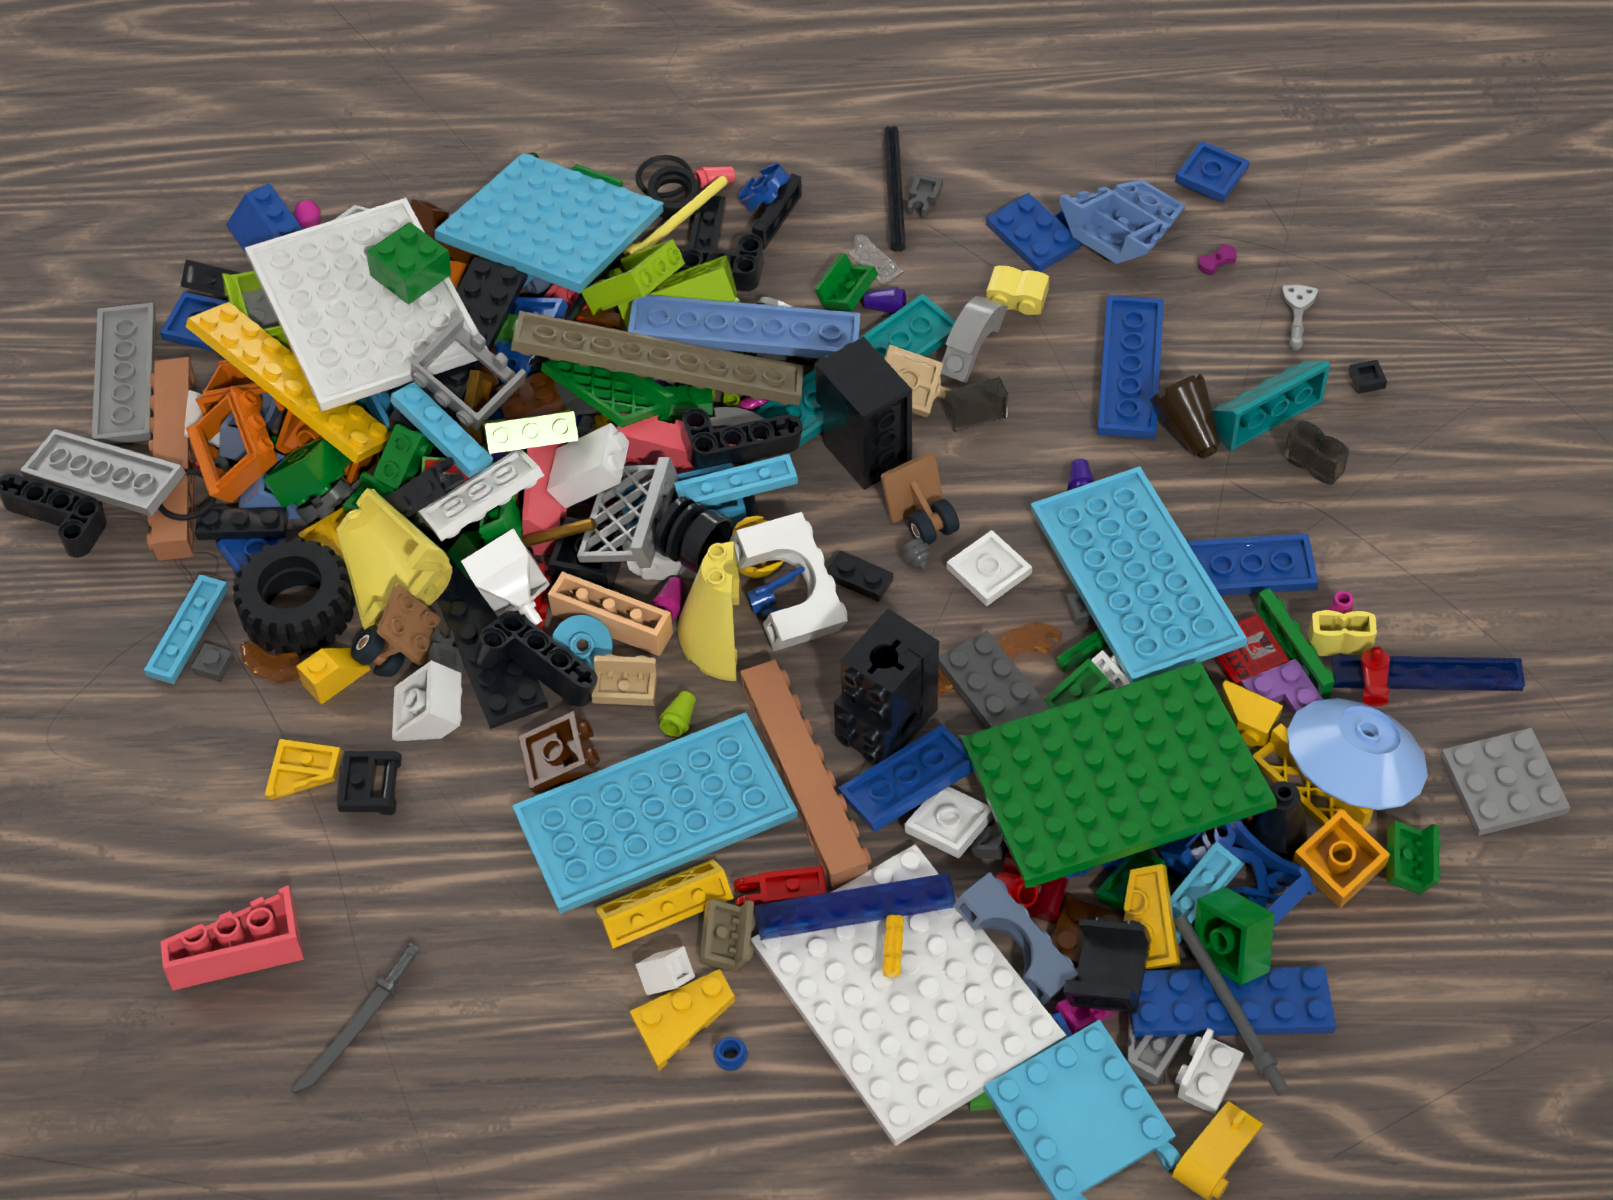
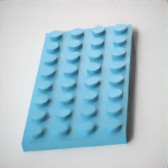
(1137, 575)
(653, 812)

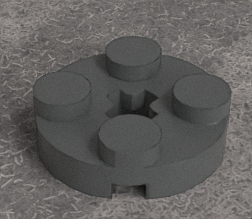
(323, 505)

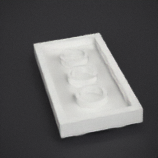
(481, 494)

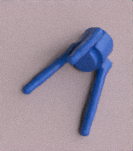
(763, 597)

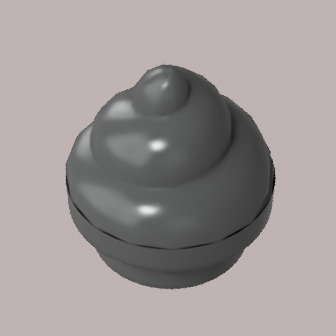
(916, 553)

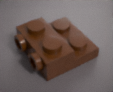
(558, 752)

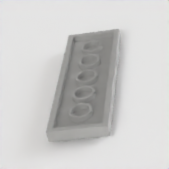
(123, 373)
(103, 472)

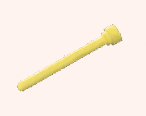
(679, 217)

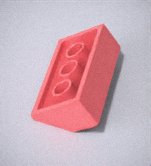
(540, 508)

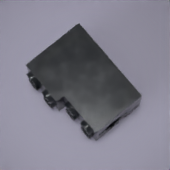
(864, 411)
(887, 687)

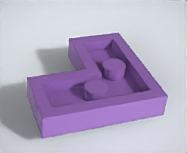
(1284, 683)

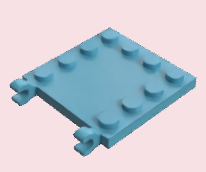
(1081, 1114)

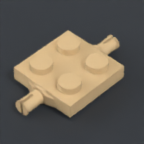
(920, 374)

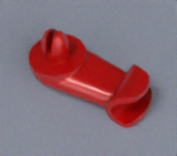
(1375, 673)

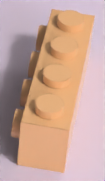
(624, 616)

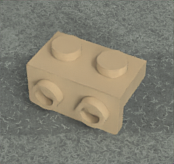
(625, 680)

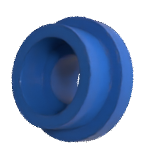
(726, 1045)

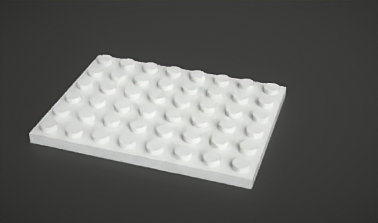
(344, 323)
(920, 1038)

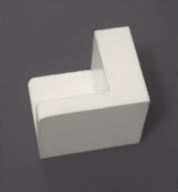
(665, 970)

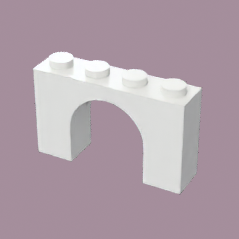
(792, 541)

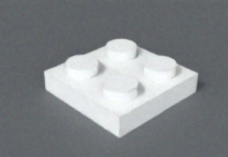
(989, 568)
(949, 821)

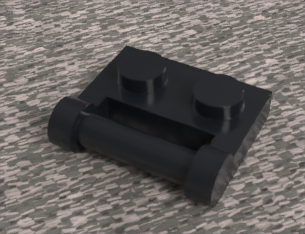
(359, 779)

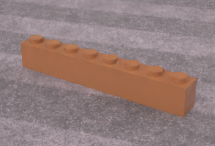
(171, 385)
(804, 774)

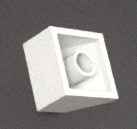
(427, 704)

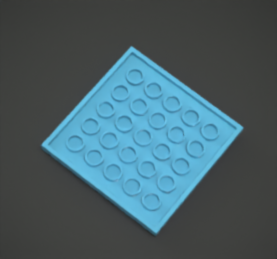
(550, 222)

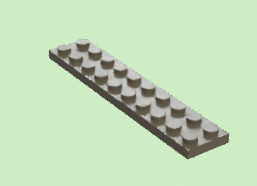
(658, 358)

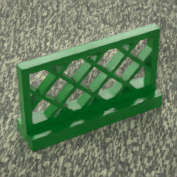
(625, 387)

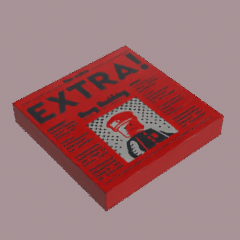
(1256, 657)

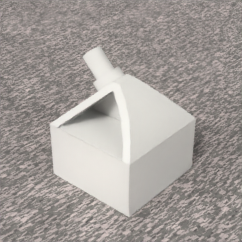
(507, 576)

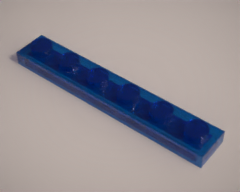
(1436, 673)
(855, 906)

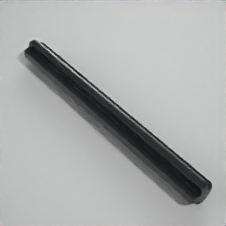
(894, 188)

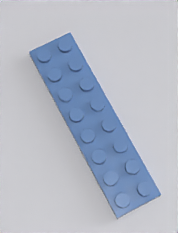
(744, 325)

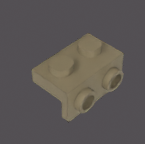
(727, 935)

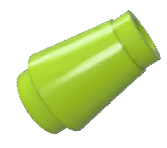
(678, 714)

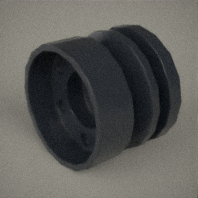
(689, 531)

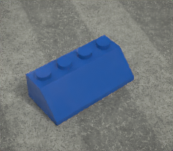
(261, 218)

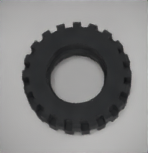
(290, 566)

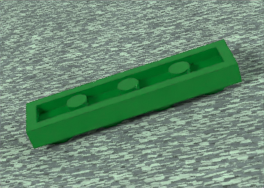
(1290, 638)

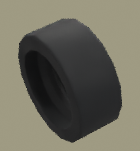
(677, 175)

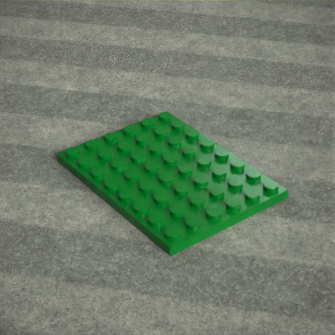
(1116, 774)

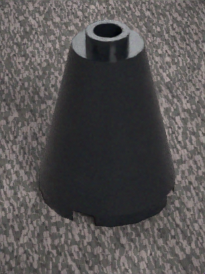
(1284, 827)

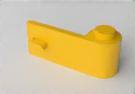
(1215, 1151)

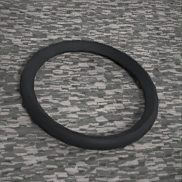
(656, 158)
(206, 508)

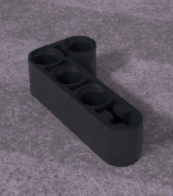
(744, 264)
(779, 437)
(76, 514)
(537, 653)

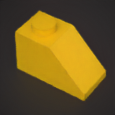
(329, 672)
(1251, 713)

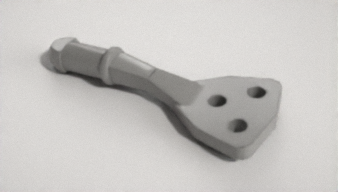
(1299, 299)

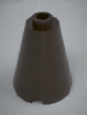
(1190, 415)

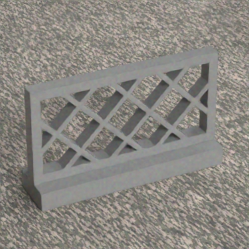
(658, 496)

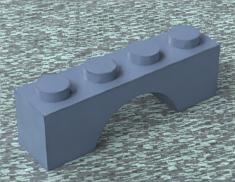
(231, 442)
(991, 906)

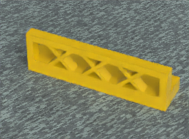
(1279, 744)
(663, 903)

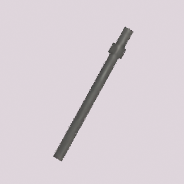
(1263, 1060)

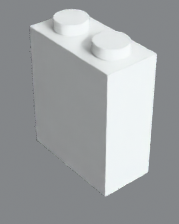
(588, 465)

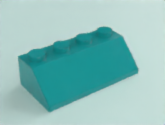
(1271, 403)

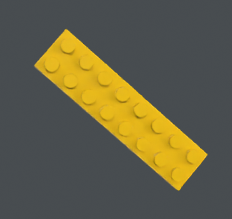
(279, 374)

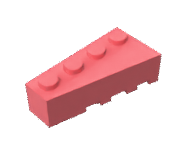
(657, 439)
(236, 943)

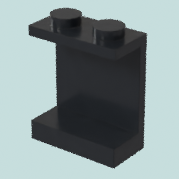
(1110, 965)

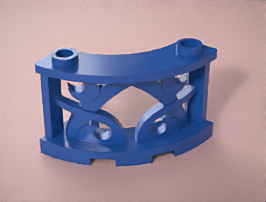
(1251, 851)

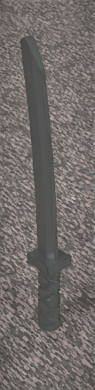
(385, 988)

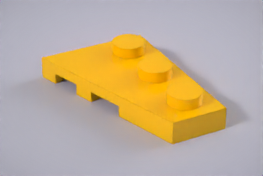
(1150, 904)
(679, 1015)

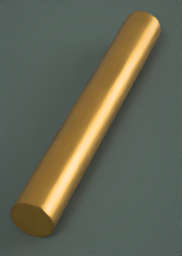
(559, 532)

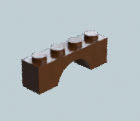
(431, 218)

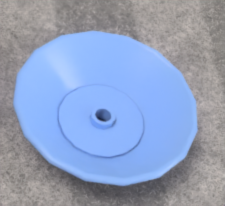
(1357, 754)

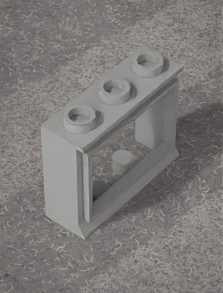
(475, 346)

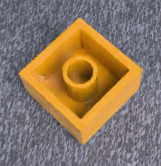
(1341, 858)

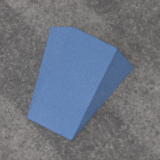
(1121, 220)

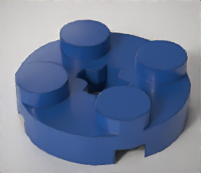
(764, 187)

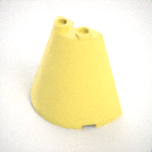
(387, 551)
(707, 616)

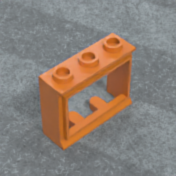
(220, 384)
(252, 428)

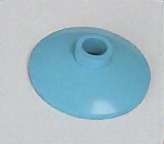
(586, 628)

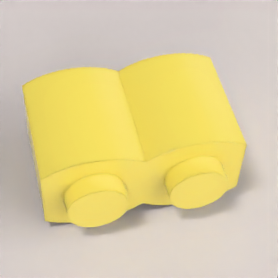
(1018, 289)
(1342, 633)

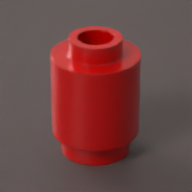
(1017, 889)

